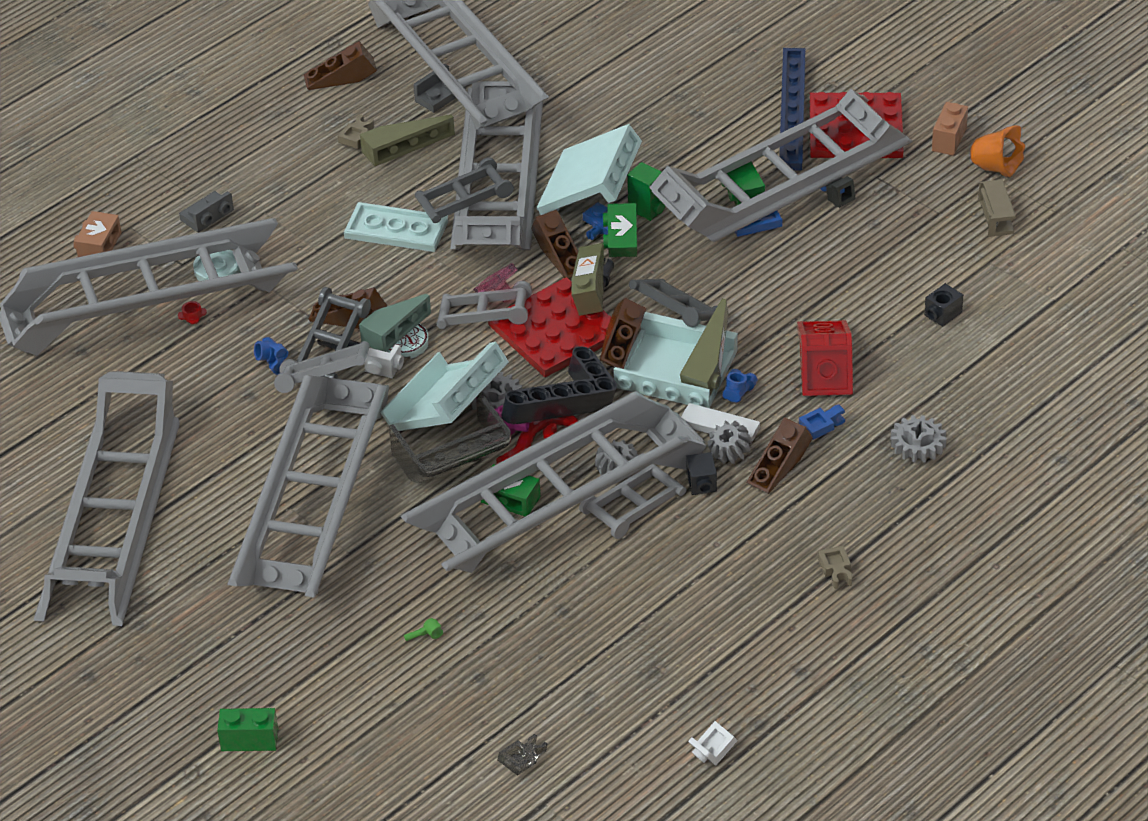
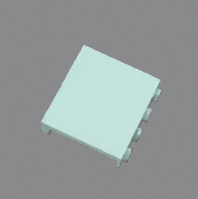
(591, 168)
(660, 356)
(443, 390)

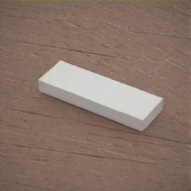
(706, 419)

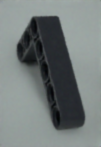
(587, 393)

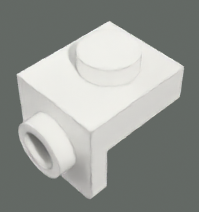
(384, 363)
(713, 744)

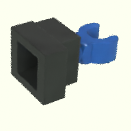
(840, 191)

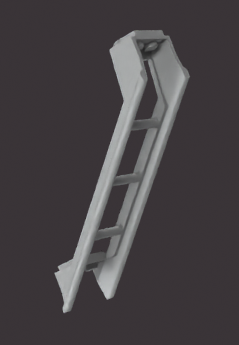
(527, 91)
(677, 186)
(499, 229)
(39, 281)
(313, 395)
(631, 412)
(130, 555)

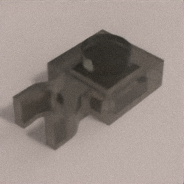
(521, 756)

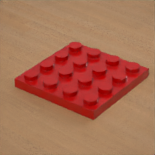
(843, 131)
(553, 329)

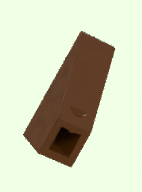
(344, 68)
(556, 242)
(340, 316)
(621, 333)
(780, 455)

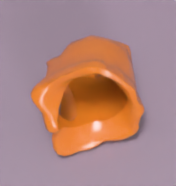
(988, 151)

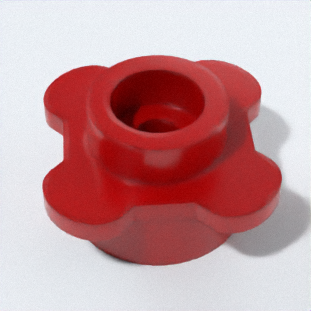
(192, 312)

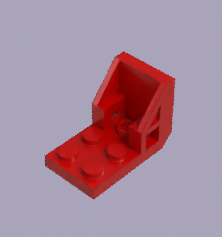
(825, 357)

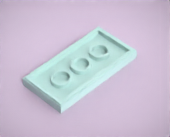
(394, 227)

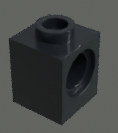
(943, 304)
(701, 473)

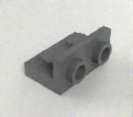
(432, 92)
(207, 210)

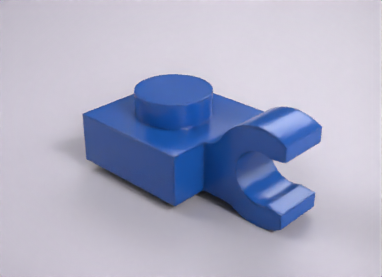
(822, 422)

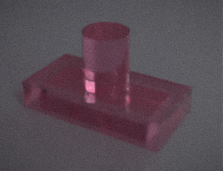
(497, 280)

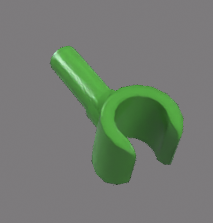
(430, 627)

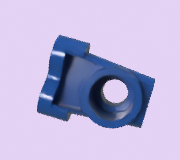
(271, 352)
(738, 384)

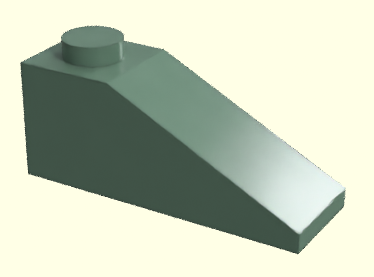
(393, 322)

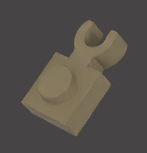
(351, 133)
(836, 563)

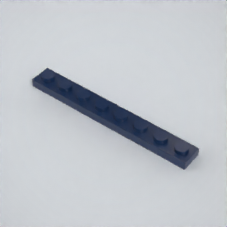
(792, 104)

